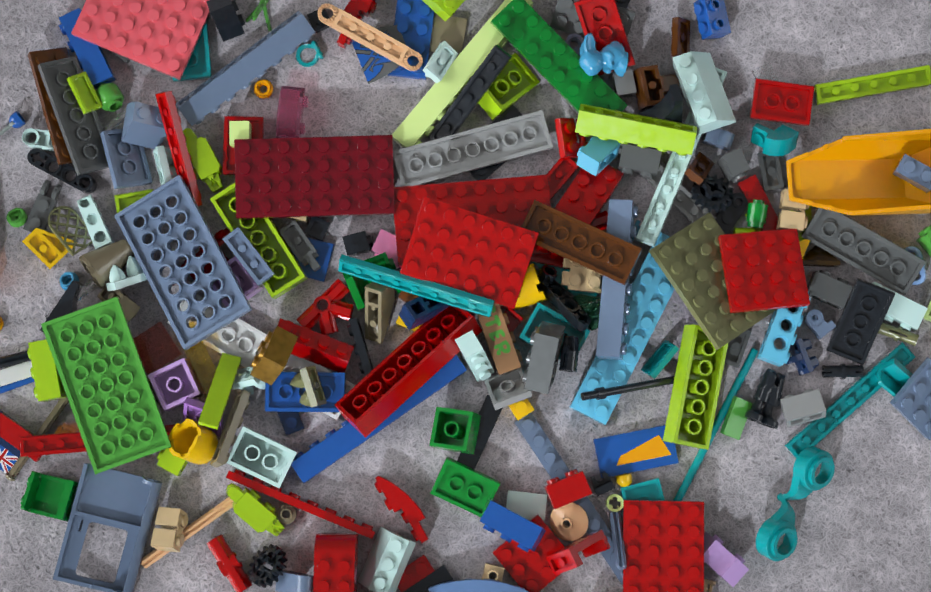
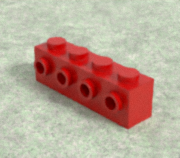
(318, 347)

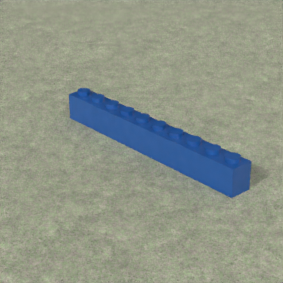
(348, 438)

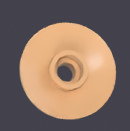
(578, 522)

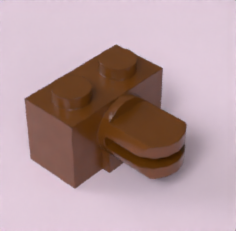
(651, 86)

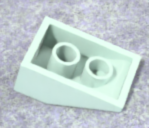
(261, 456)

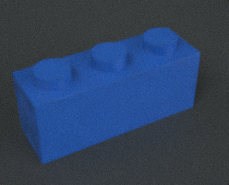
(512, 526)

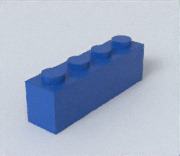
(89, 55)

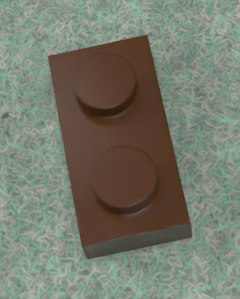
(680, 36)
(699, 168)

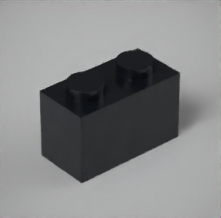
(226, 18)

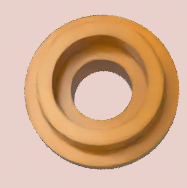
(259, 84)

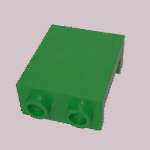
(357, 285)
(49, 496)

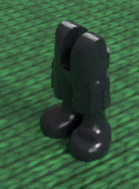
(769, 392)

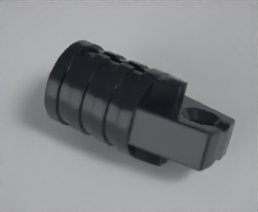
(569, 354)

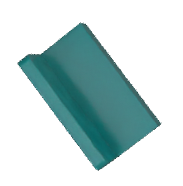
(893, 376)

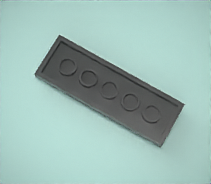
(78, 129)
(864, 249)

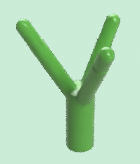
(262, 5)

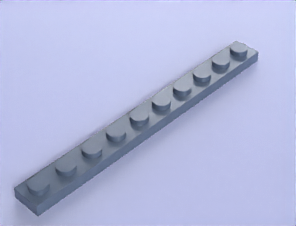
(557, 468)

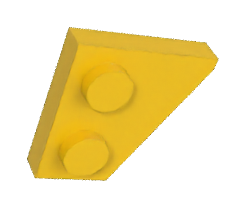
(46, 246)

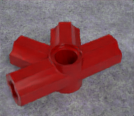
(335, 308)

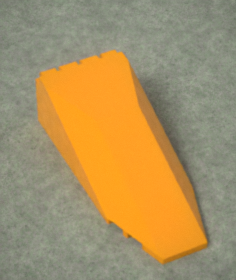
(858, 175)

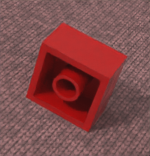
(567, 489)

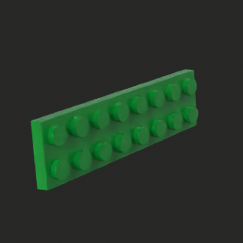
(553, 57)

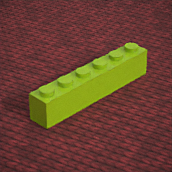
(636, 129)

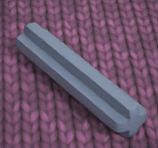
(618, 544)

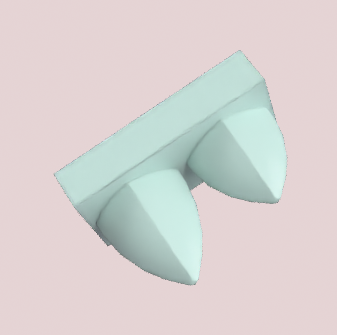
(440, 62)
(163, 159)
(120, 280)
(245, 381)

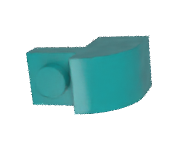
(775, 142)

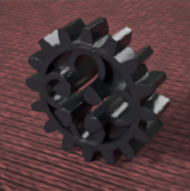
(274, 557)

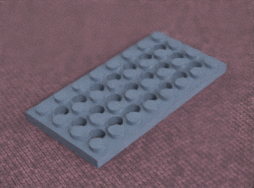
(178, 275)

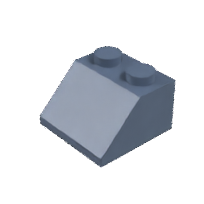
(143, 125)

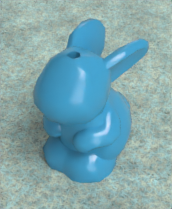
(609, 58)

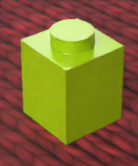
(171, 463)

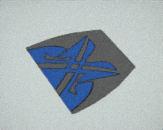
(373, 64)

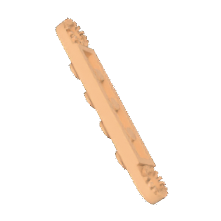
(370, 37)

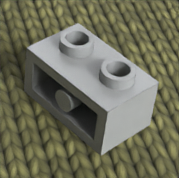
(802, 407)

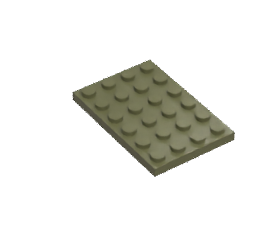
(696, 272)

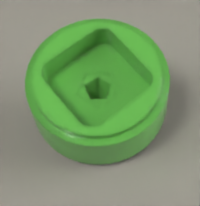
(16, 217)

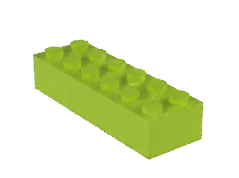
(266, 240)
(695, 390)

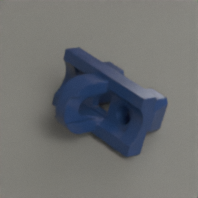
(800, 356)

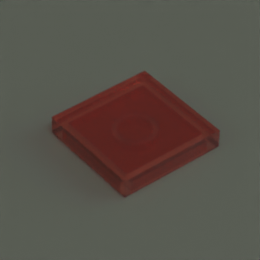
(156, 348)

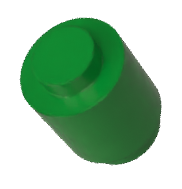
(756, 214)

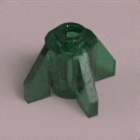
(591, 306)

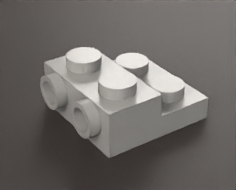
(507, 388)

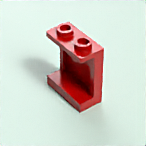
(568, 557)

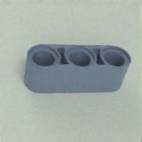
(294, 582)

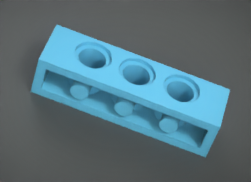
(768, 351)

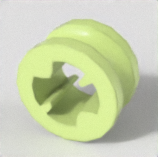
(619, 498)

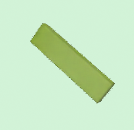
(219, 391)

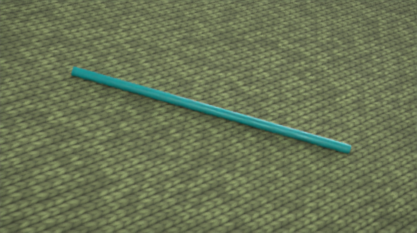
(717, 423)

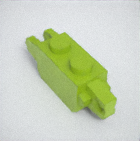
(204, 160)
(253, 510)

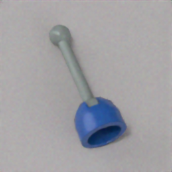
(15, 121)

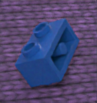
(712, 19)

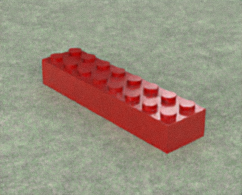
(406, 369)

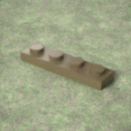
(228, 435)

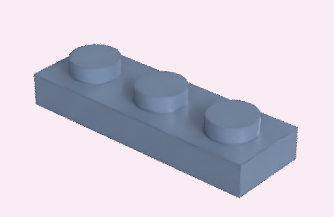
(248, 256)

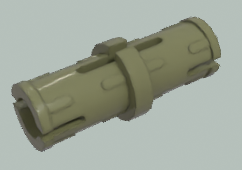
(910, 339)

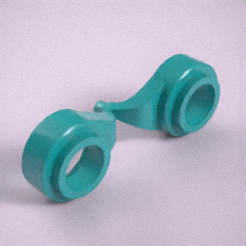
(784, 519)

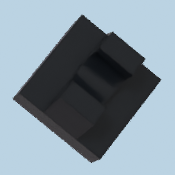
(603, 486)

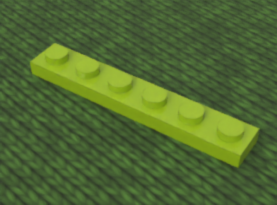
(873, 85)

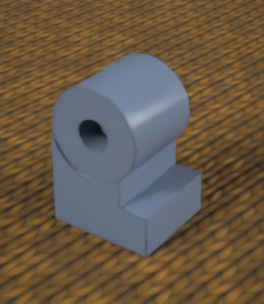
(719, 139)
(816, 323)

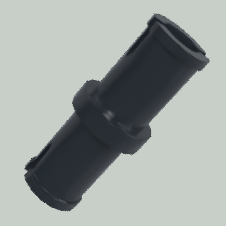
(843, 371)

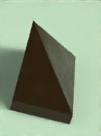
(820, 258)

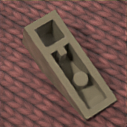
(378, 308)

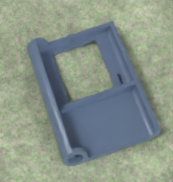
(114, 501)

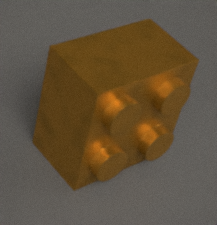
(273, 355)

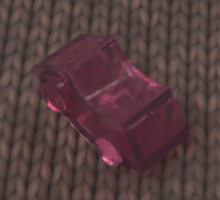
(290, 112)

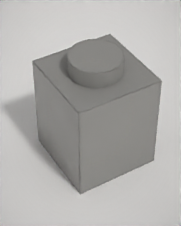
(624, 85)

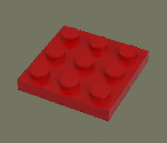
(530, 568)

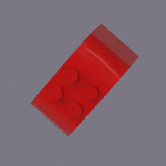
(335, 562)

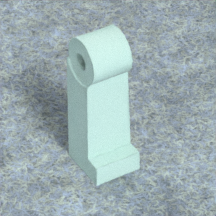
(94, 222)

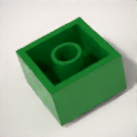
(455, 430)

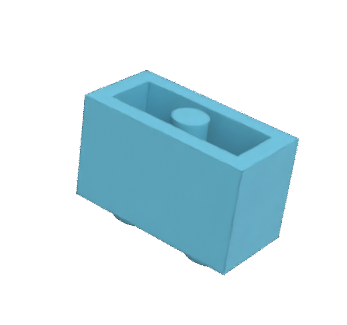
(597, 154)

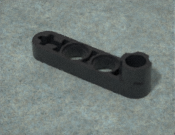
(62, 171)
(577, 316)

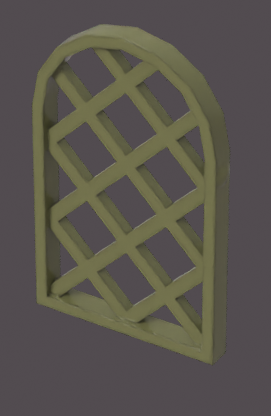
(83, 246)

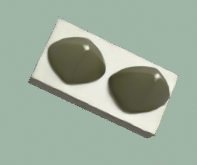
(309, 379)

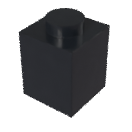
(357, 243)

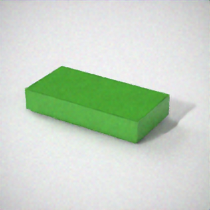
(735, 419)

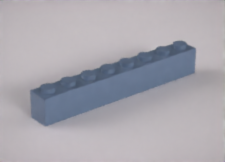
(245, 68)
(614, 296)

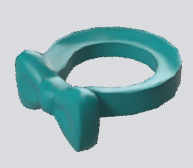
(313, 45)

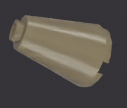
(100, 261)

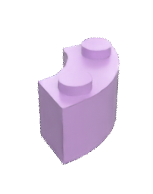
(721, 561)

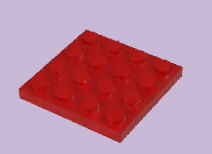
(763, 270)

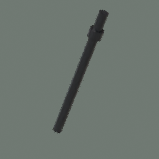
(602, 393)

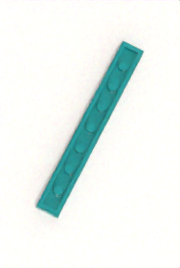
(416, 286)
(845, 404)

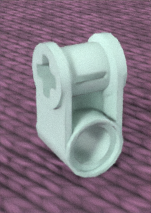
(42, 142)

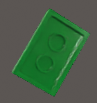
(465, 487)

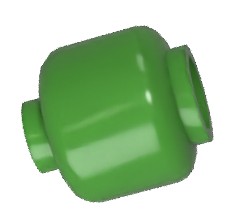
(110, 96)

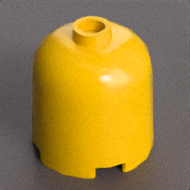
(529, 292)
(193, 442)

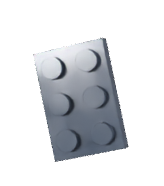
(125, 161)

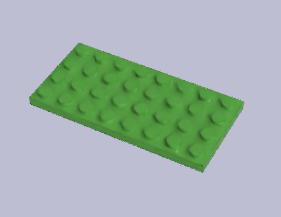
(106, 385)

